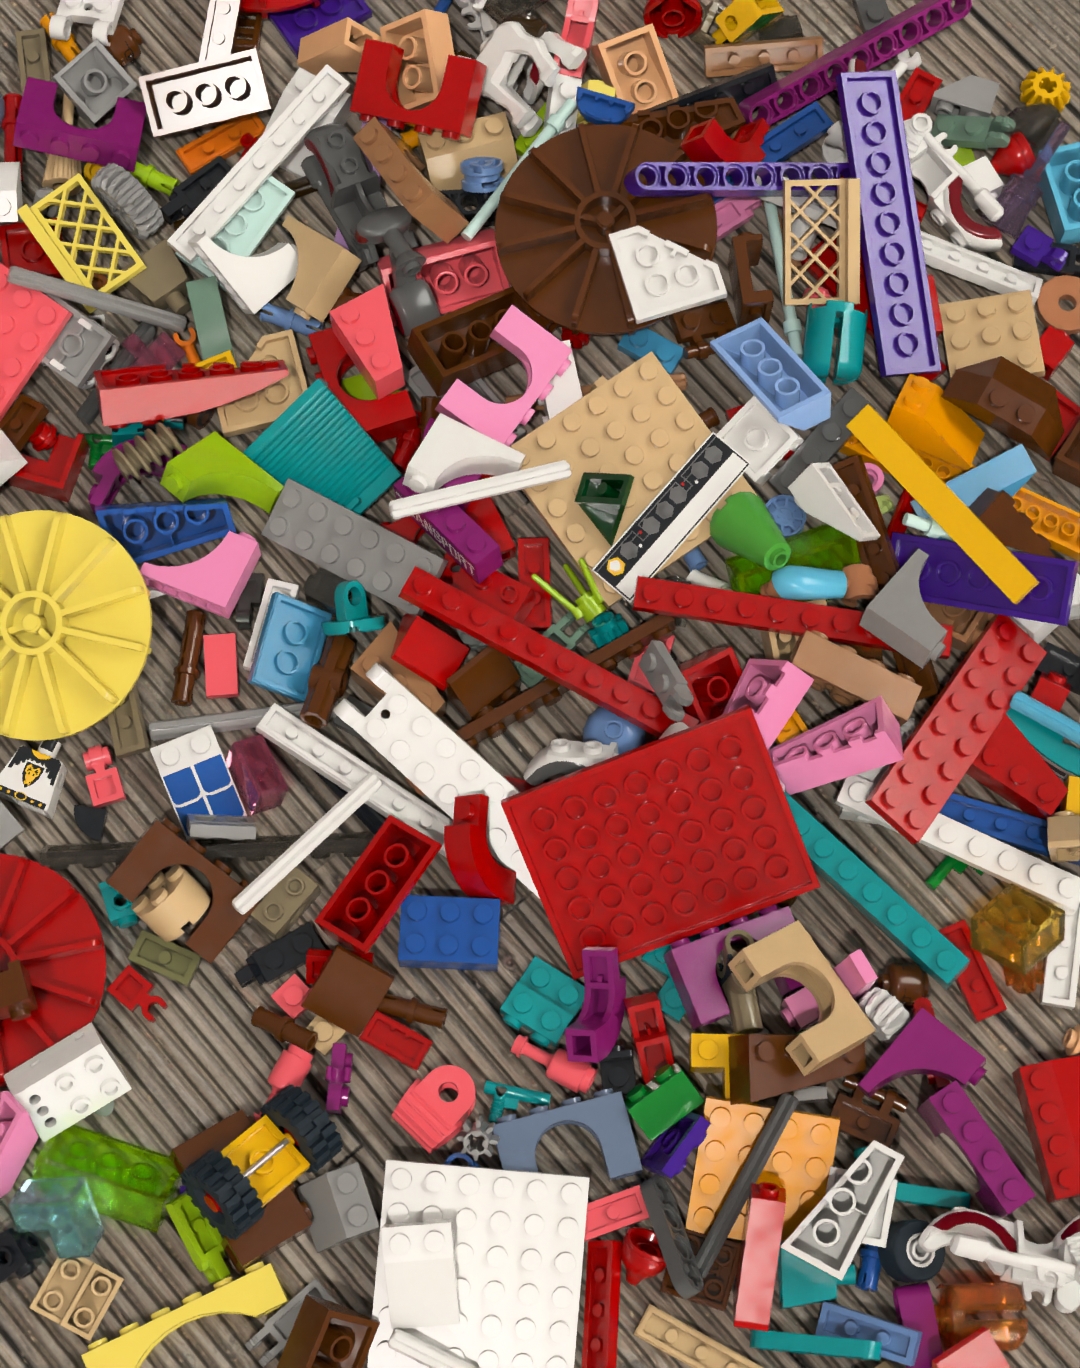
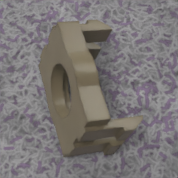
(709, 12)

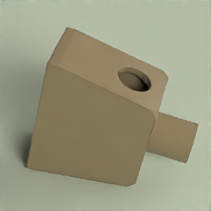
(162, 281)

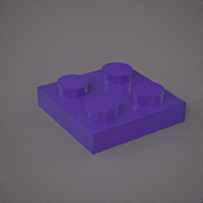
(670, 1149)

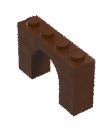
(162, 848)
(283, 1216)

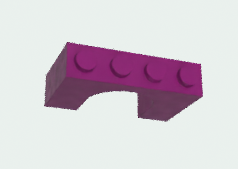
(43, 131)
(694, 965)
(1000, 1181)

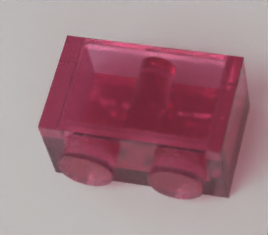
(256, 774)

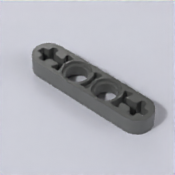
(671, 1236)

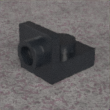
(618, 1070)

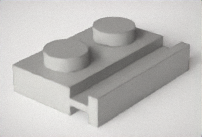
(221, 826)

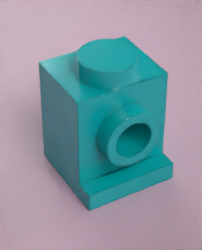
(118, 915)

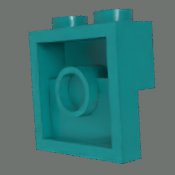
(543, 1003)

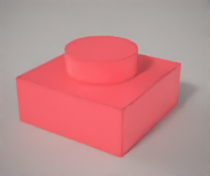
(290, 996)

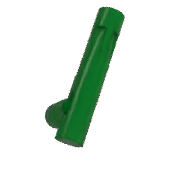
(99, 449)
(944, 869)

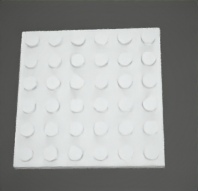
(514, 1262)

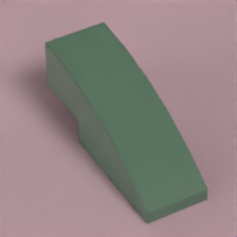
(209, 317)

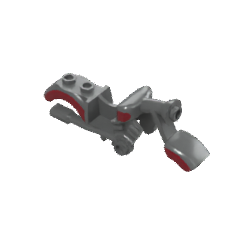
(364, 219)

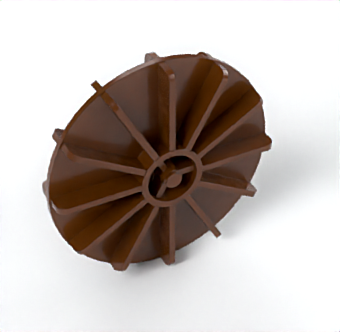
(560, 216)

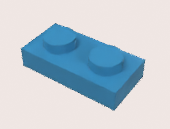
(645, 341)

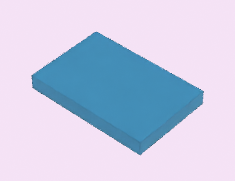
(288, 647)

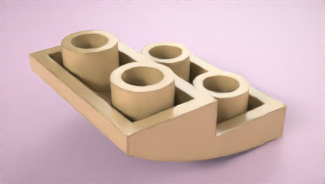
(76, 1294)

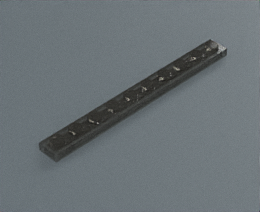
(94, 854)

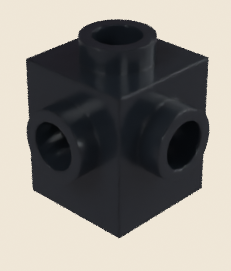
(18, 1254)

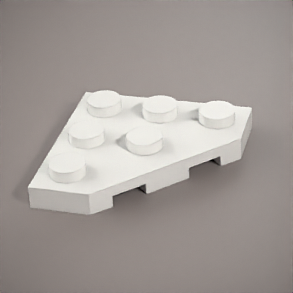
(663, 275)

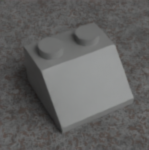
(339, 1207)

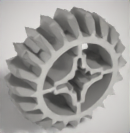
(127, 201)

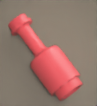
(289, 1070)
(572, 1075)

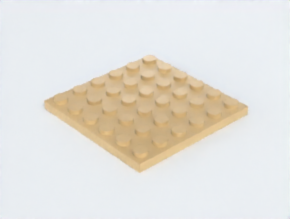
(624, 426)

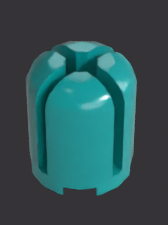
(849, 342)

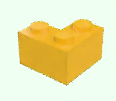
(711, 1055)

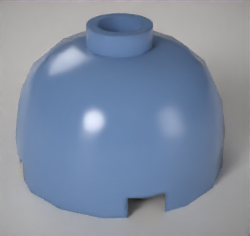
(608, 728)

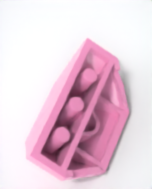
(16, 1140)

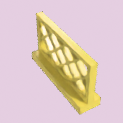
(57, 250)

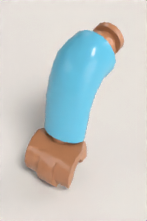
(813, 583)

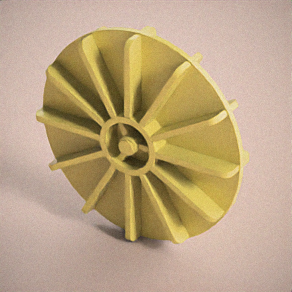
(68, 624)

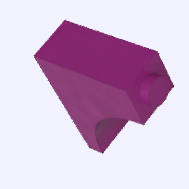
(927, 1049)

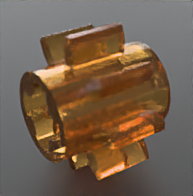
(1027, 983)

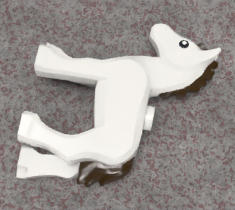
(506, 55)

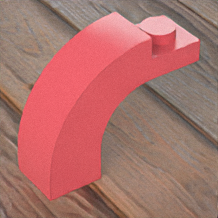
(579, 31)

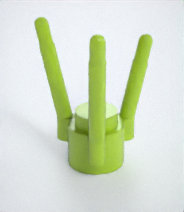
(588, 603)

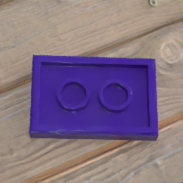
(305, 20)

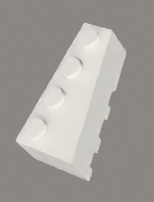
(842, 1218)

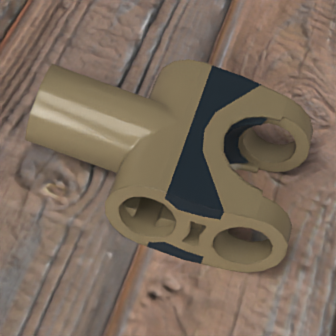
(742, 1004)

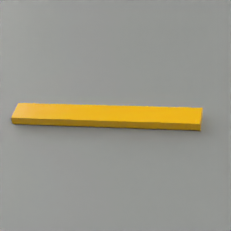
(942, 504)

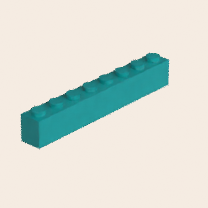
(878, 901)

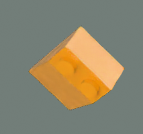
(934, 423)

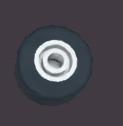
(905, 1258)

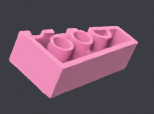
(773, 693)
(839, 748)

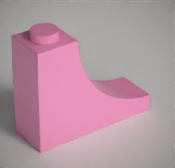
(211, 581)
(801, 1008)

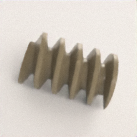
(146, 451)

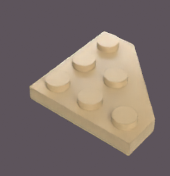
(266, 405)

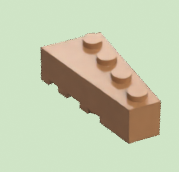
(852, 677)

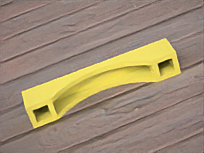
(250, 1295)

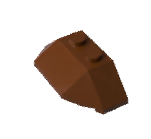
(1009, 402)

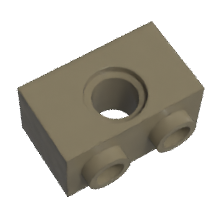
(285, 903)

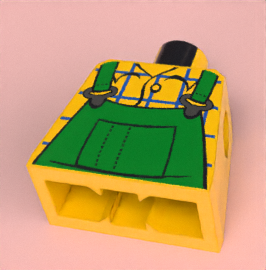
(744, 19)

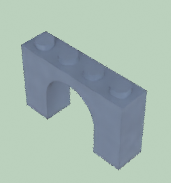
(602, 1116)

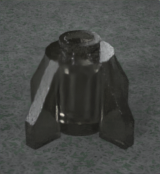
(1036, 123)

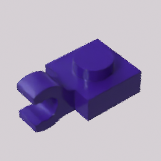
(1036, 247)

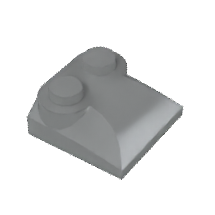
(94, 82)

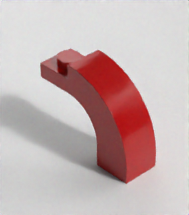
(711, 144)
(469, 853)

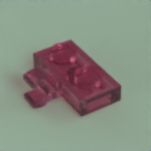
(160, 351)

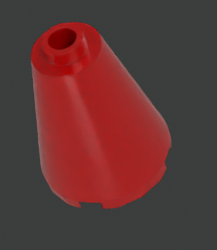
(673, 16)

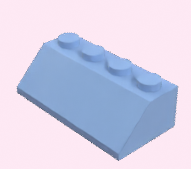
(775, 374)

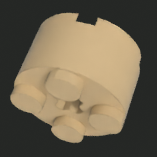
(171, 902)

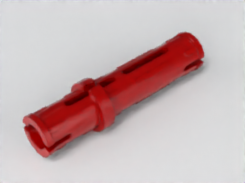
(11, 152)

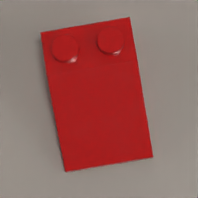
(711, 681)

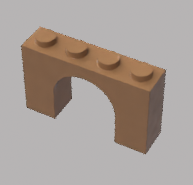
(402, 172)

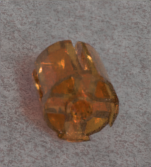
(980, 1299)

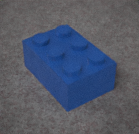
(449, 933)

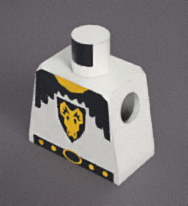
(34, 778)

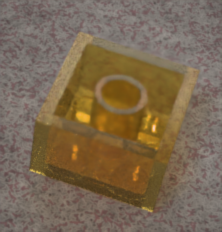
(1017, 929)

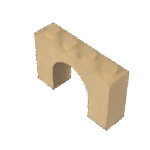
(796, 956)

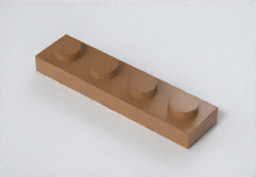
(738, 57)

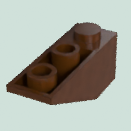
(1008, 524)

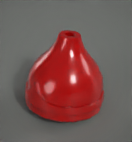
(1015, 157)
(641, 1255)

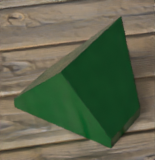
(604, 500)

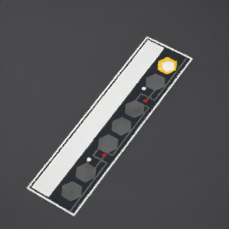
(672, 515)

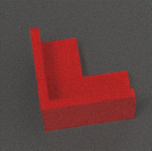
(57, 475)

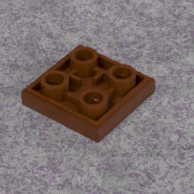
(718, 1280)

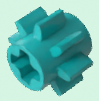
(607, 628)

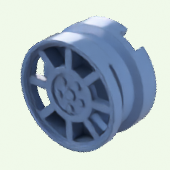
(481, 174)
(787, 515)

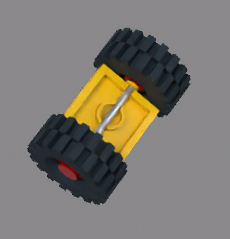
(262, 1161)

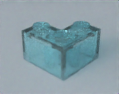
(63, 1209)

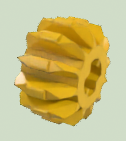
(1045, 88)

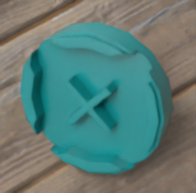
(352, 616)

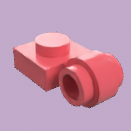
(105, 784)

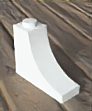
(249, 279)
(454, 452)

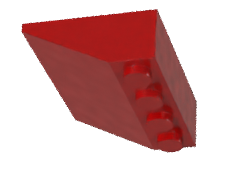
(1052, 1116)

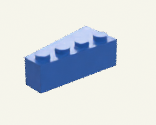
(165, 527)

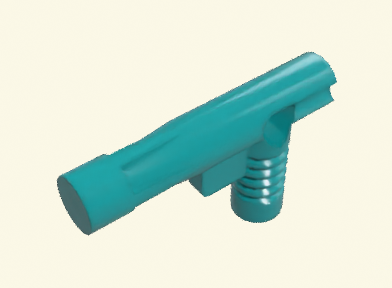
(511, 1098)

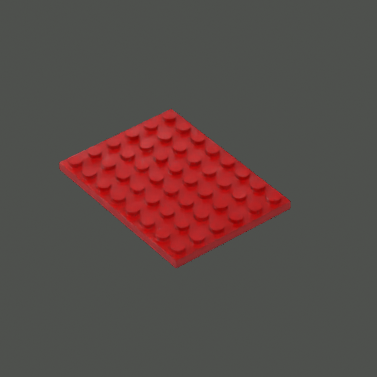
(662, 840)

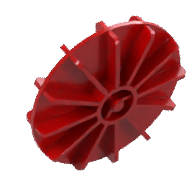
(62, 949)

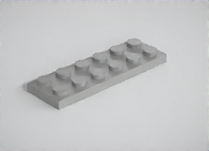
(348, 544)

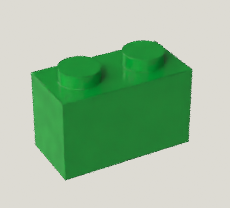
(662, 1100)

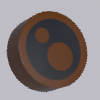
(200, 419)

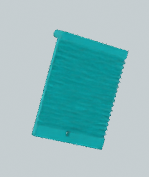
(325, 451)

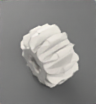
(884, 1013)

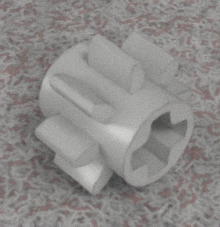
(479, 1146)

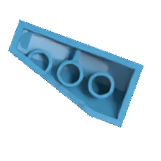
(1005, 472)

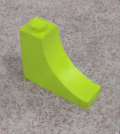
(220, 469)

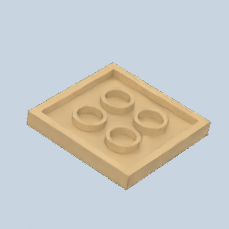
(990, 329)

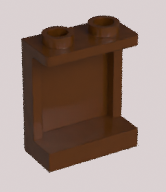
(748, 304)

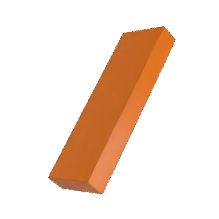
(221, 141)

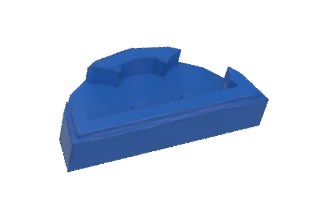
(602, 108)

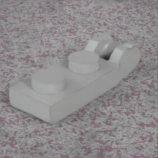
(666, 680)
(282, 1322)

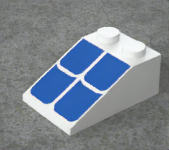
(197, 776)

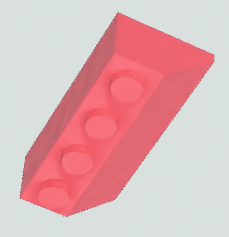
(455, 271)

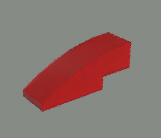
(648, 1034)

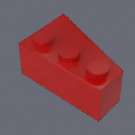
(1017, 772)

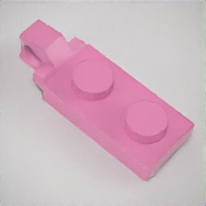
(734, 213)

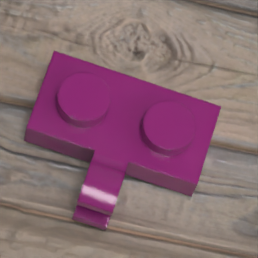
(337, 1076)

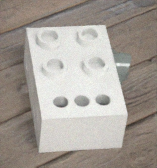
(68, 1082)

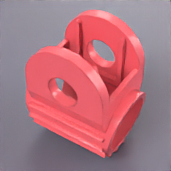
(427, 1115)

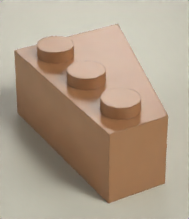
(380, 651)

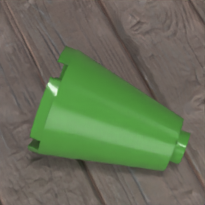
(750, 531)

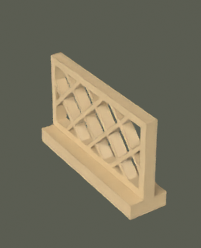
(847, 240)

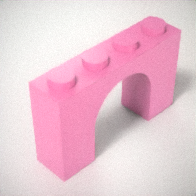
(542, 359)

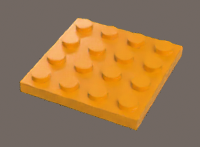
(797, 1162)

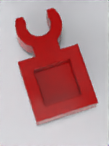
(134, 991)

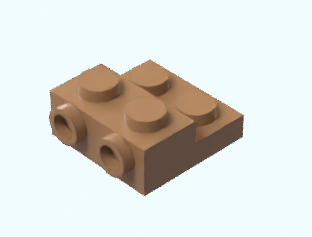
(966, 623)

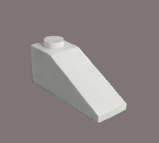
(827, 498)

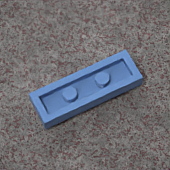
(898, 1341)

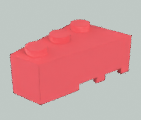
(370, 340)

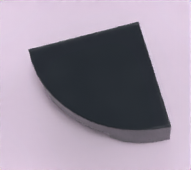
(91, 821)

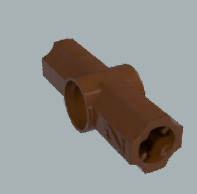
(327, 681)

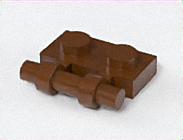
(699, 324)
(864, 1121)

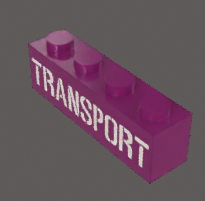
(458, 537)

